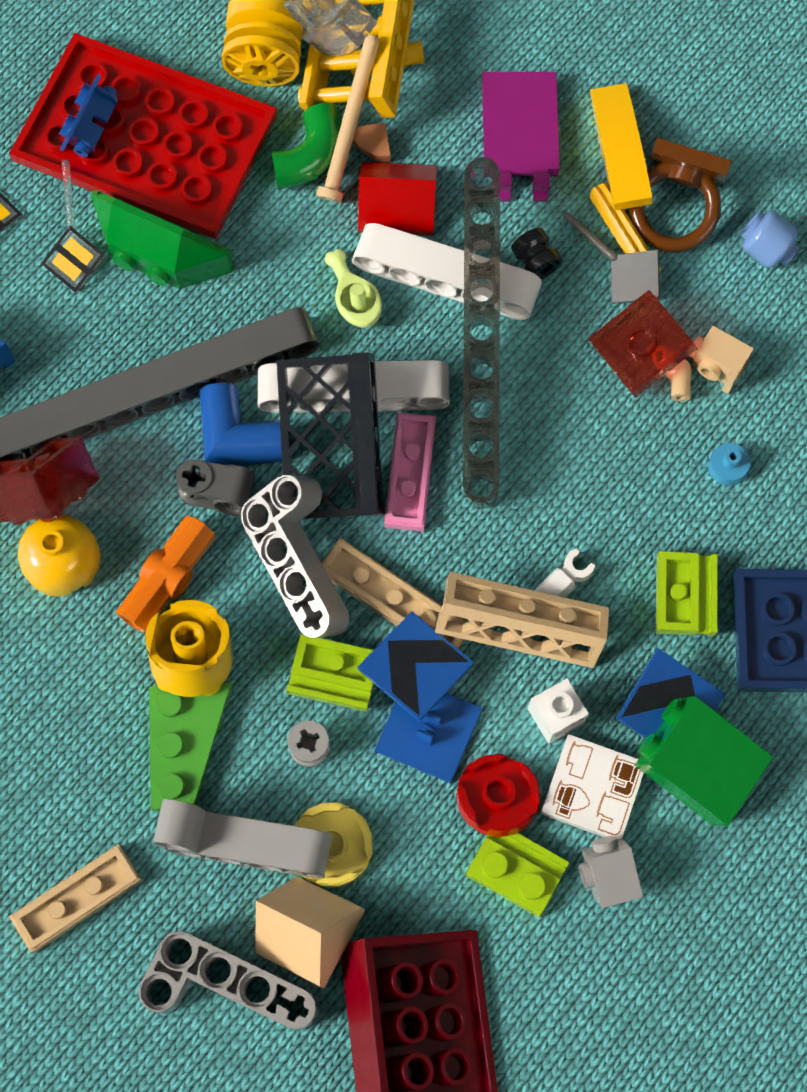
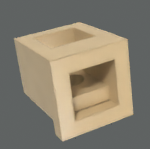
(720, 357)

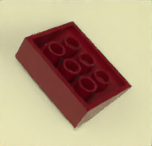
(418, 1014)

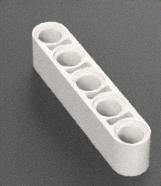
(440, 269)
(399, 386)

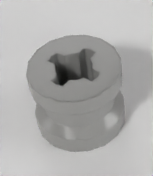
(311, 751)

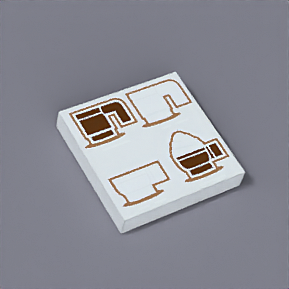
(593, 788)

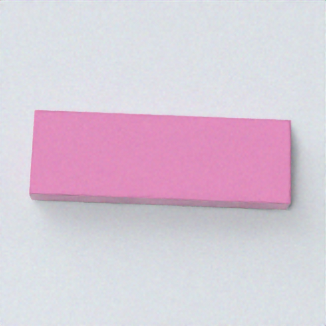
(410, 472)

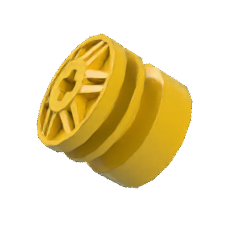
(262, 42)

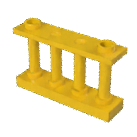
(388, 66)

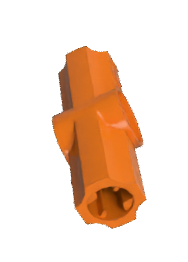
(166, 573)

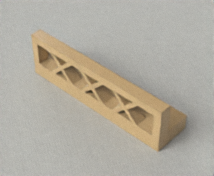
(525, 615)

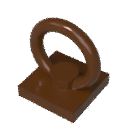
(690, 169)

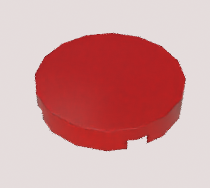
(498, 795)

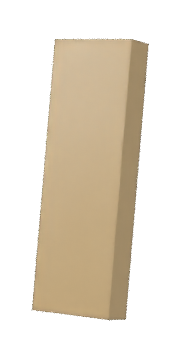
(75, 899)

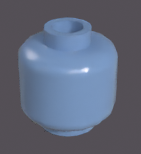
(770, 239)

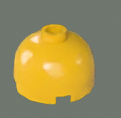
(59, 555)

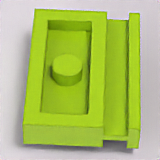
(686, 593)
(329, 673)
(518, 871)

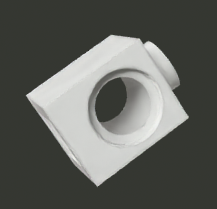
(557, 711)

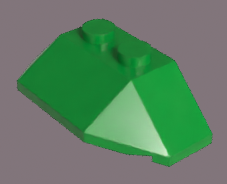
(157, 246)

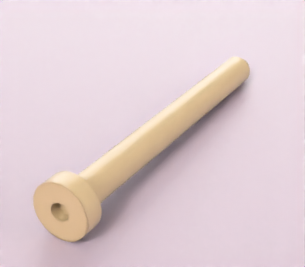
(348, 126)

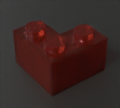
(45, 481)

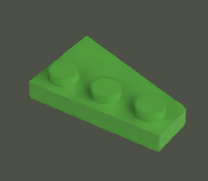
(182, 742)

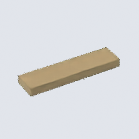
(381, 588)

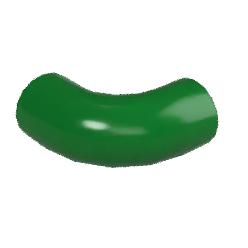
(314, 154)

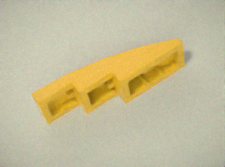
(621, 147)

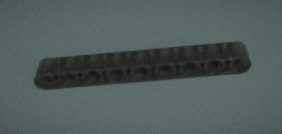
(478, 313)

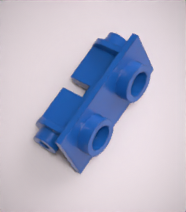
(80, 130)

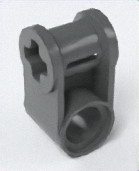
(220, 488)

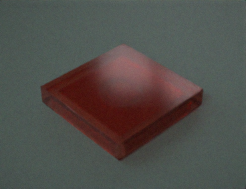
(642, 343)

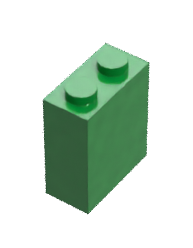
(702, 760)

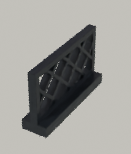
(363, 427)

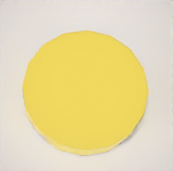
(350, 843)

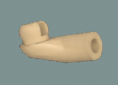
(680, 381)

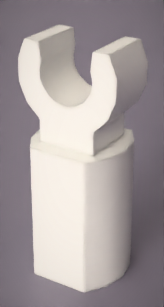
(562, 580)

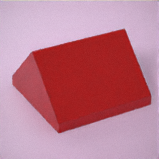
(397, 196)

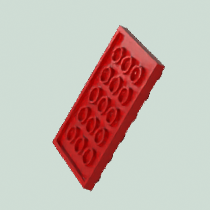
(168, 145)

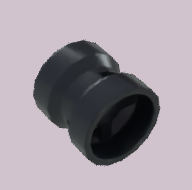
(536, 253)

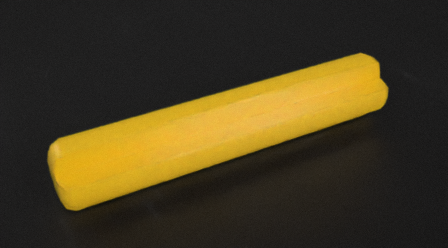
(617, 221)

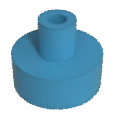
(729, 464)

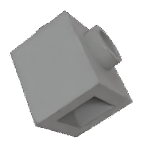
(610, 872)

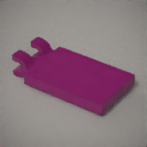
(521, 128)

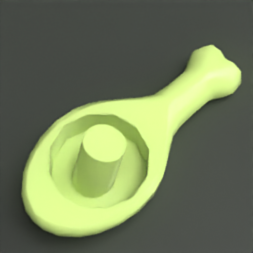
(355, 297)

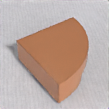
(373, 141)

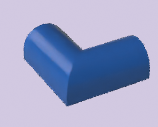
(226, 438)

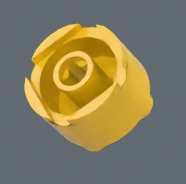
(189, 649)

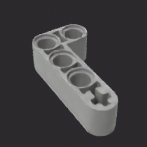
(318, 608)
(241, 841)
(233, 988)

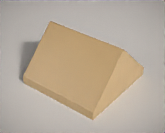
(305, 929)

